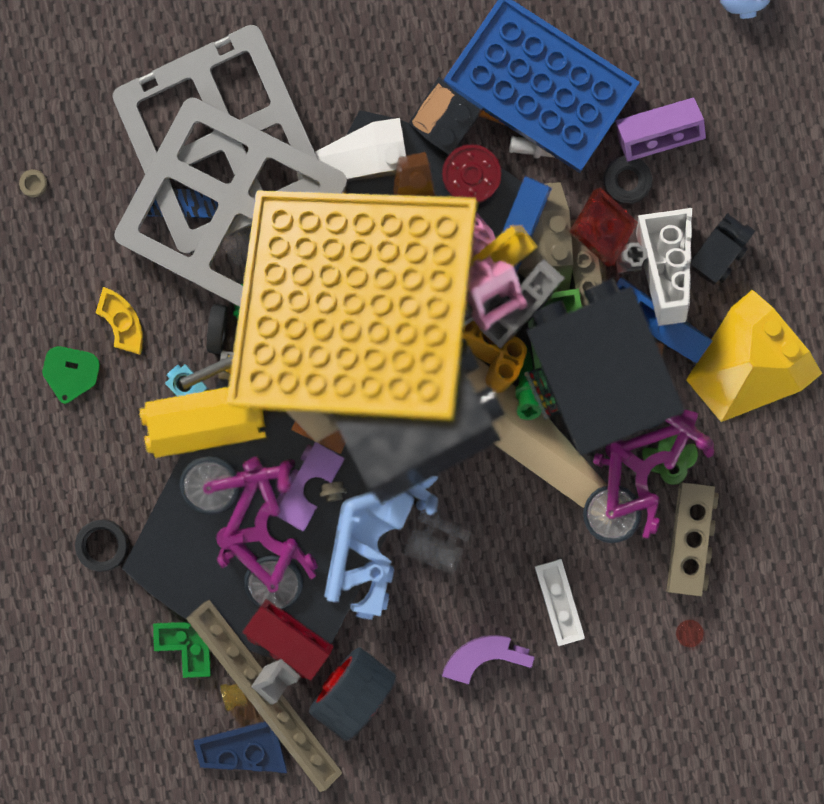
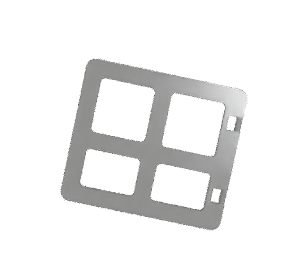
(199, 67)
(232, 198)

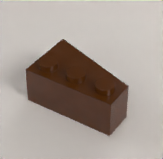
(413, 176)

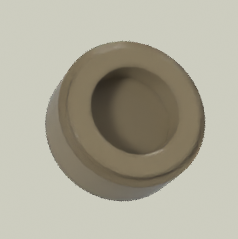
(33, 183)

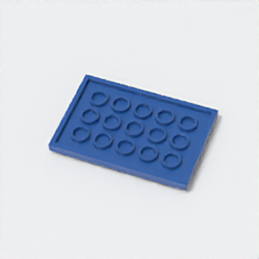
(541, 83)

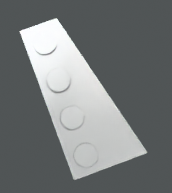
(668, 262)

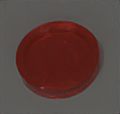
(689, 633)

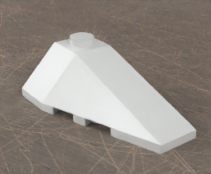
(366, 152)

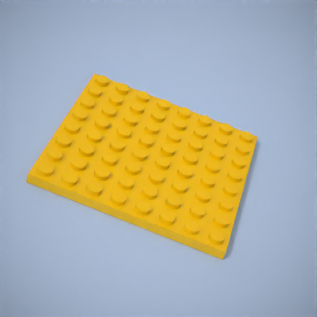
(353, 304)

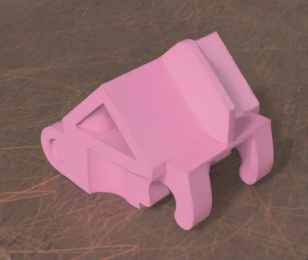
(488, 280)

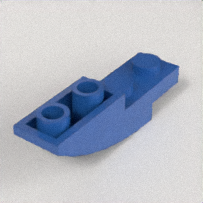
(679, 336)

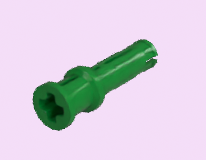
(528, 406)

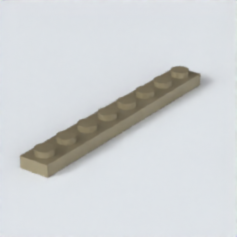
(280, 715)

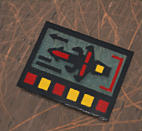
(543, 393)

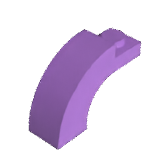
(481, 649)

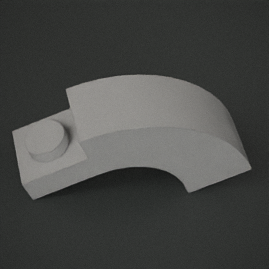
(537, 291)

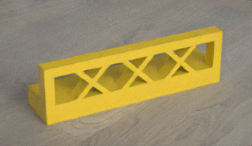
(508, 247)

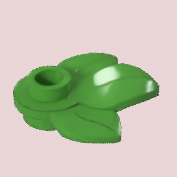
(686, 460)

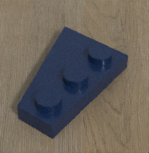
(242, 748)

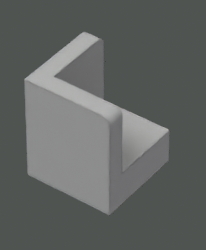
(274, 680)

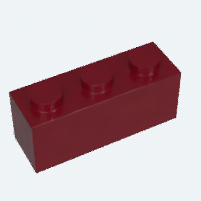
(287, 640)

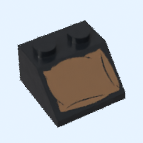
(446, 116)

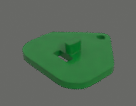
(69, 380)

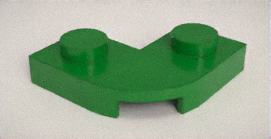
(183, 637)

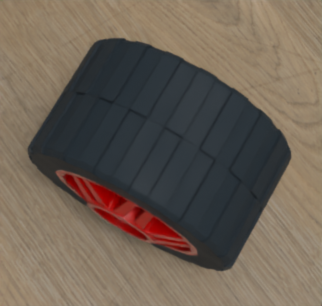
(352, 694)

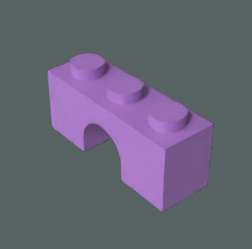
(317, 463)

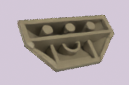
(552, 239)

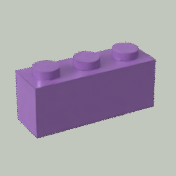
(660, 129)

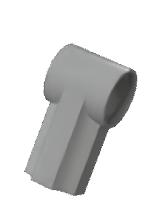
(631, 258)

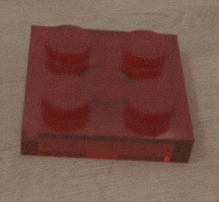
(603, 227)

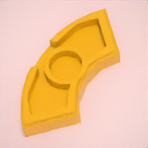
(123, 321)

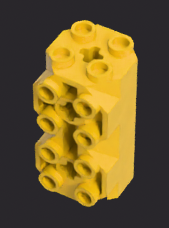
(198, 423)

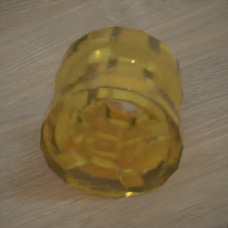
(233, 696)

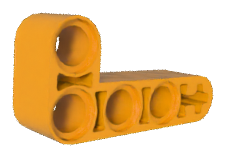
(499, 359)

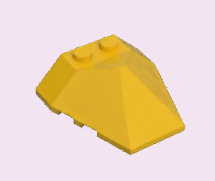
(751, 361)

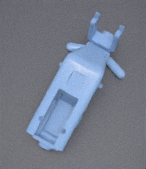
(359, 527)

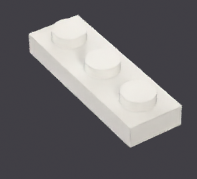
(559, 602)

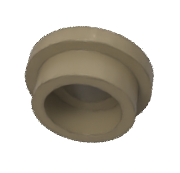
(333, 491)

